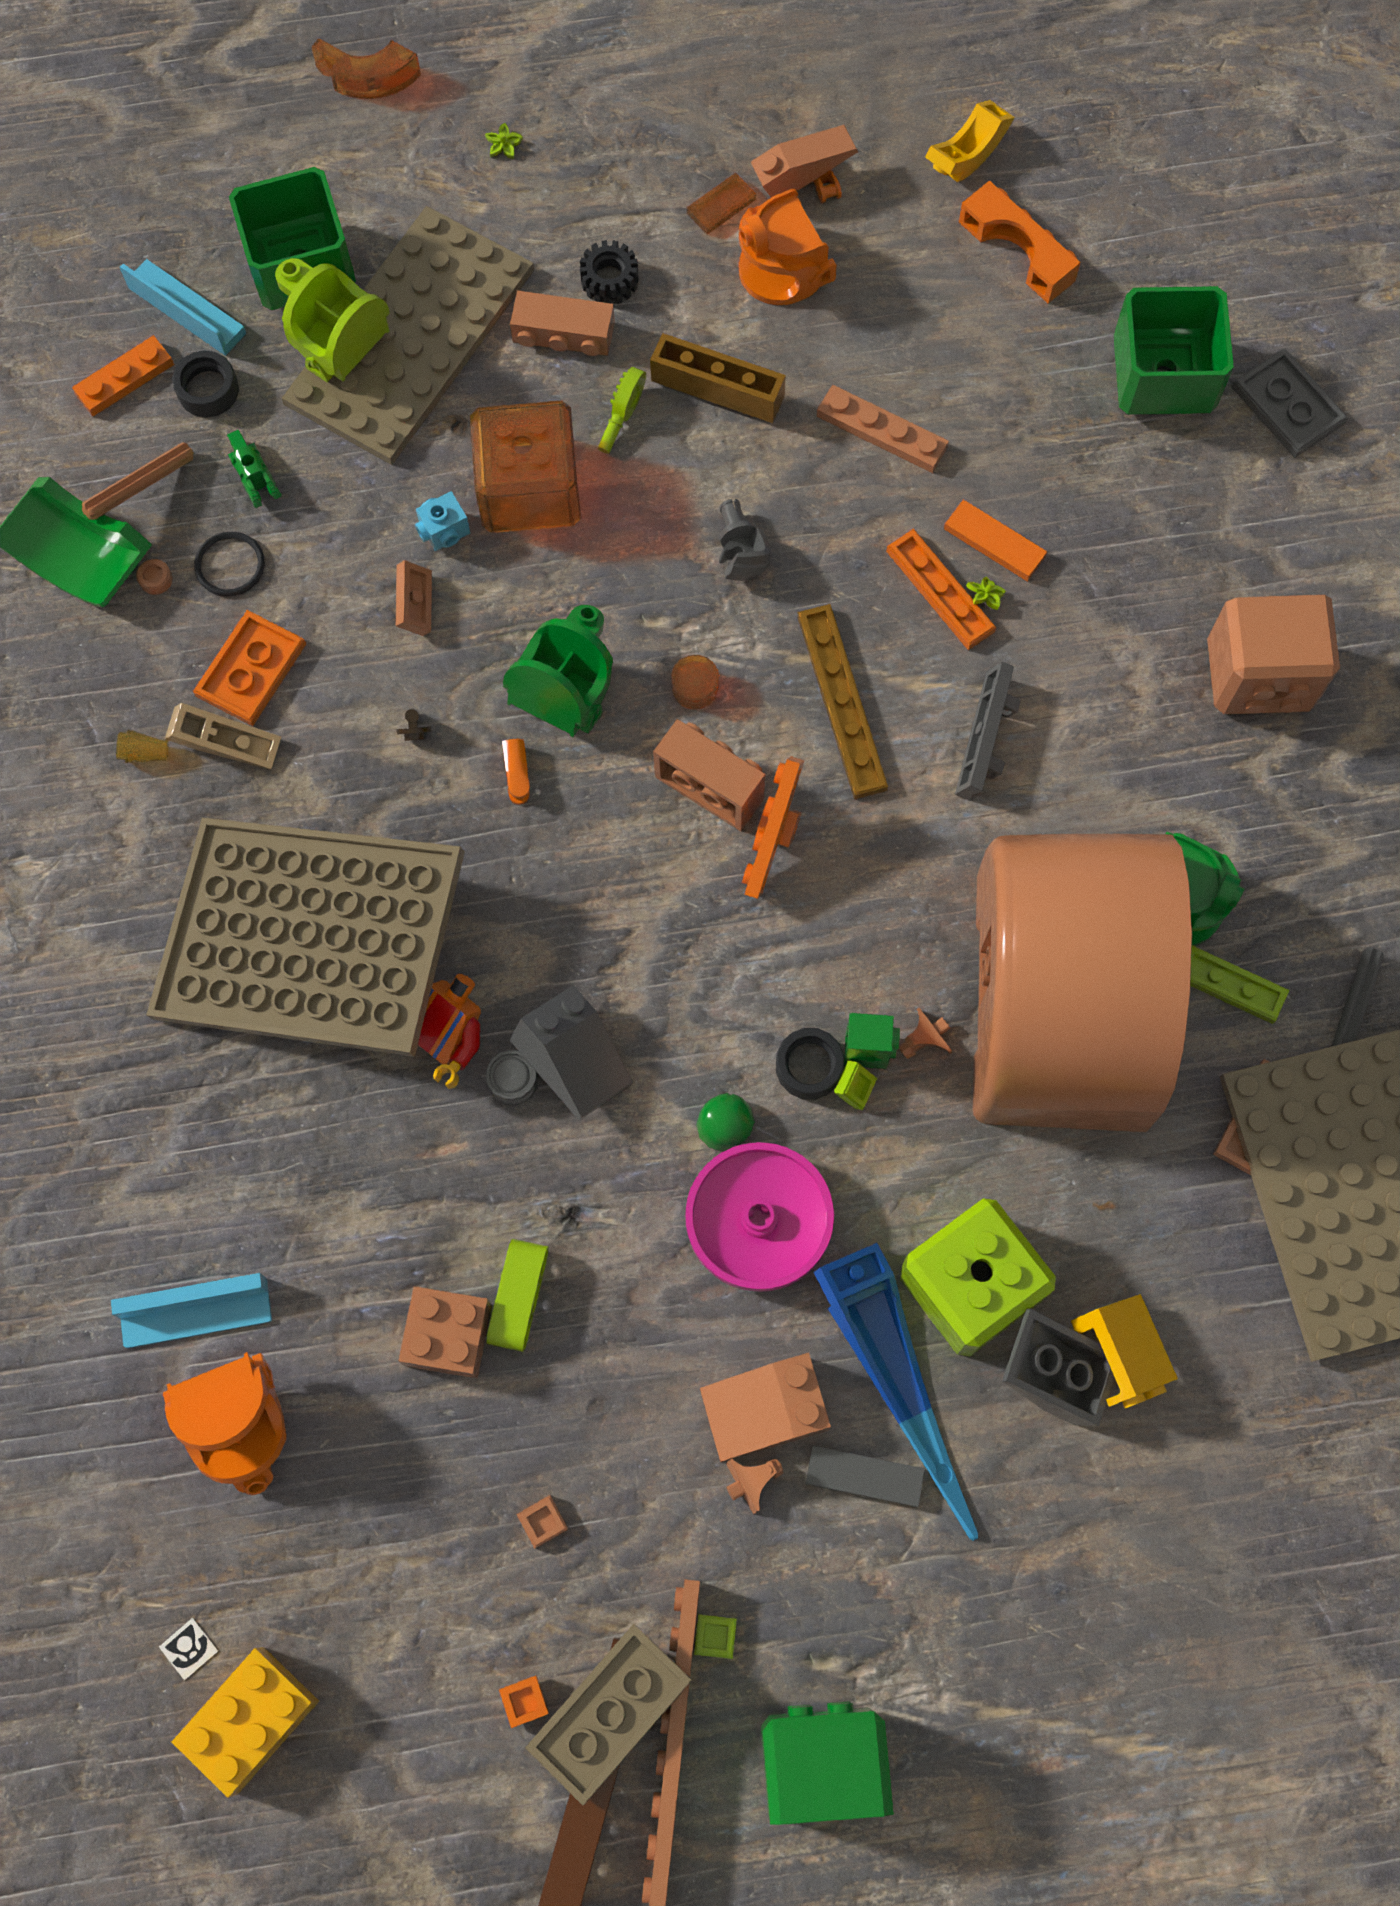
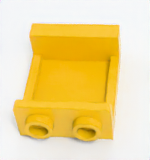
(1131, 1349)

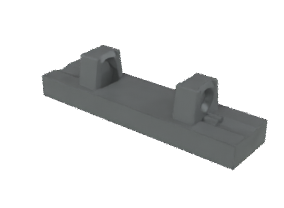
(992, 704)

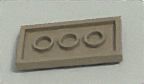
(608, 1714)

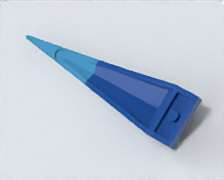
(873, 1322)

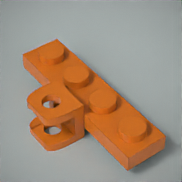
(775, 826)

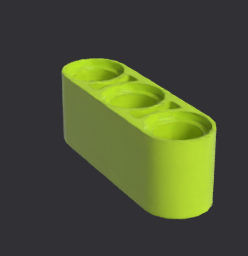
(517, 1295)

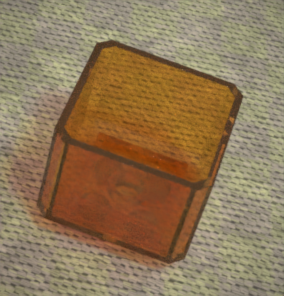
(530, 487)

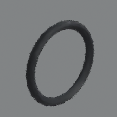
(227, 535)

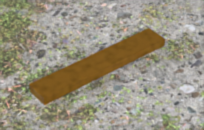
(842, 702)

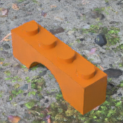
(994, 215)

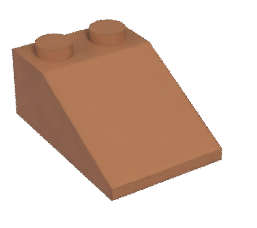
(765, 1407)

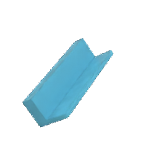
(184, 306)
(193, 1310)

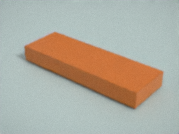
(995, 540)

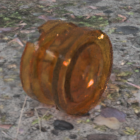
(695, 681)

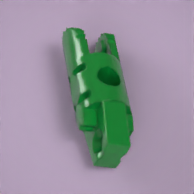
(251, 468)

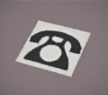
(188, 1649)

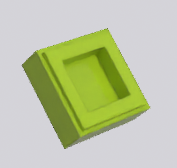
(855, 1085)
(715, 1636)

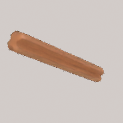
(137, 481)

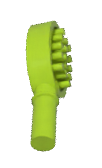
(623, 405)

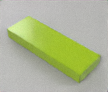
(1236, 986)

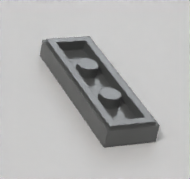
(865, 1476)

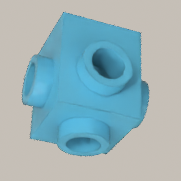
(442, 521)

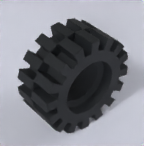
(609, 256)

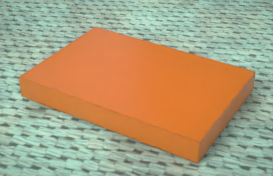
(249, 667)

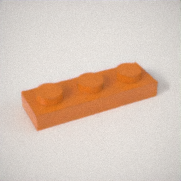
(123, 376)

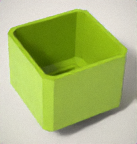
(957, 1304)

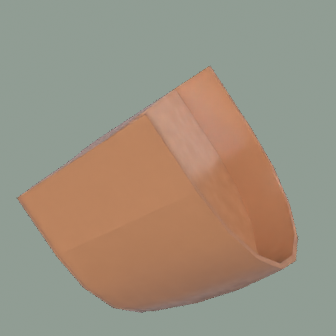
(1081, 980)

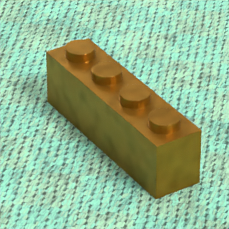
(717, 378)

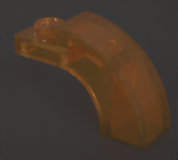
(368, 76)

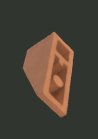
(803, 159)

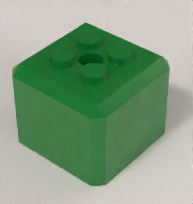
(286, 221)
(1176, 330)
(826, 1764)

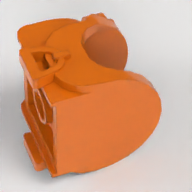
(782, 252)
(230, 1422)

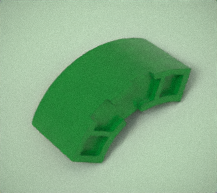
(68, 549)

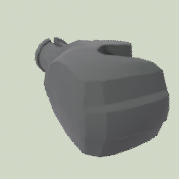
(742, 544)

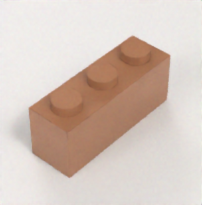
(562, 323)

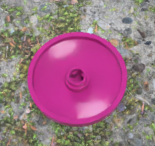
(759, 1216)

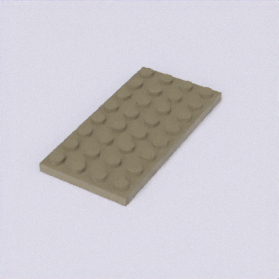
(442, 300)

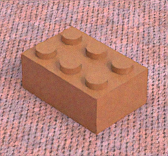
(709, 774)

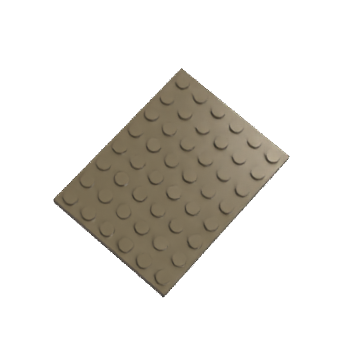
(307, 935)
(1328, 1183)

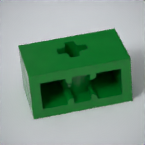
(871, 1040)

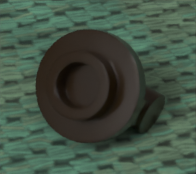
(413, 731)

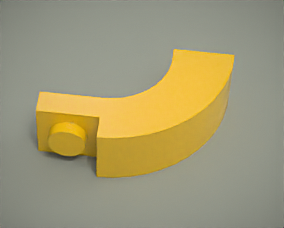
(972, 143)

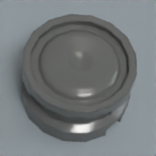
(511, 1078)

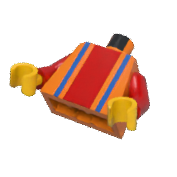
(451, 1027)

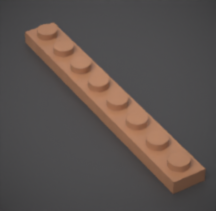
(669, 1761)

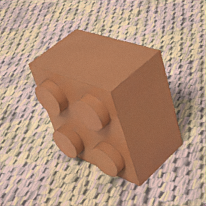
(445, 1332)

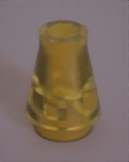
(138, 747)

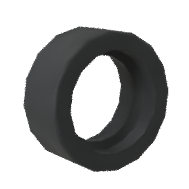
(202, 362)
(809, 1036)

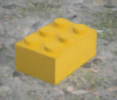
(245, 1721)

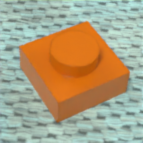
(524, 1701)

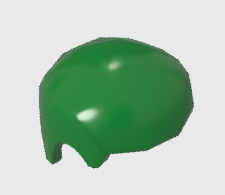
(725, 1122)

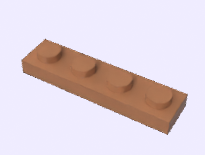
(882, 428)

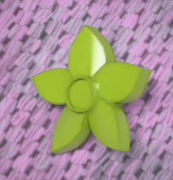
(503, 141)
(987, 593)

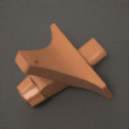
(925, 1035)
(752, 1480)

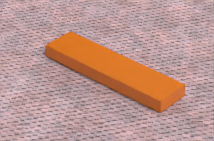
(941, 589)

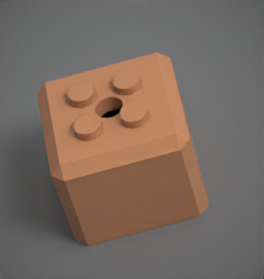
(1272, 654)

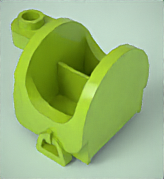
(329, 317)

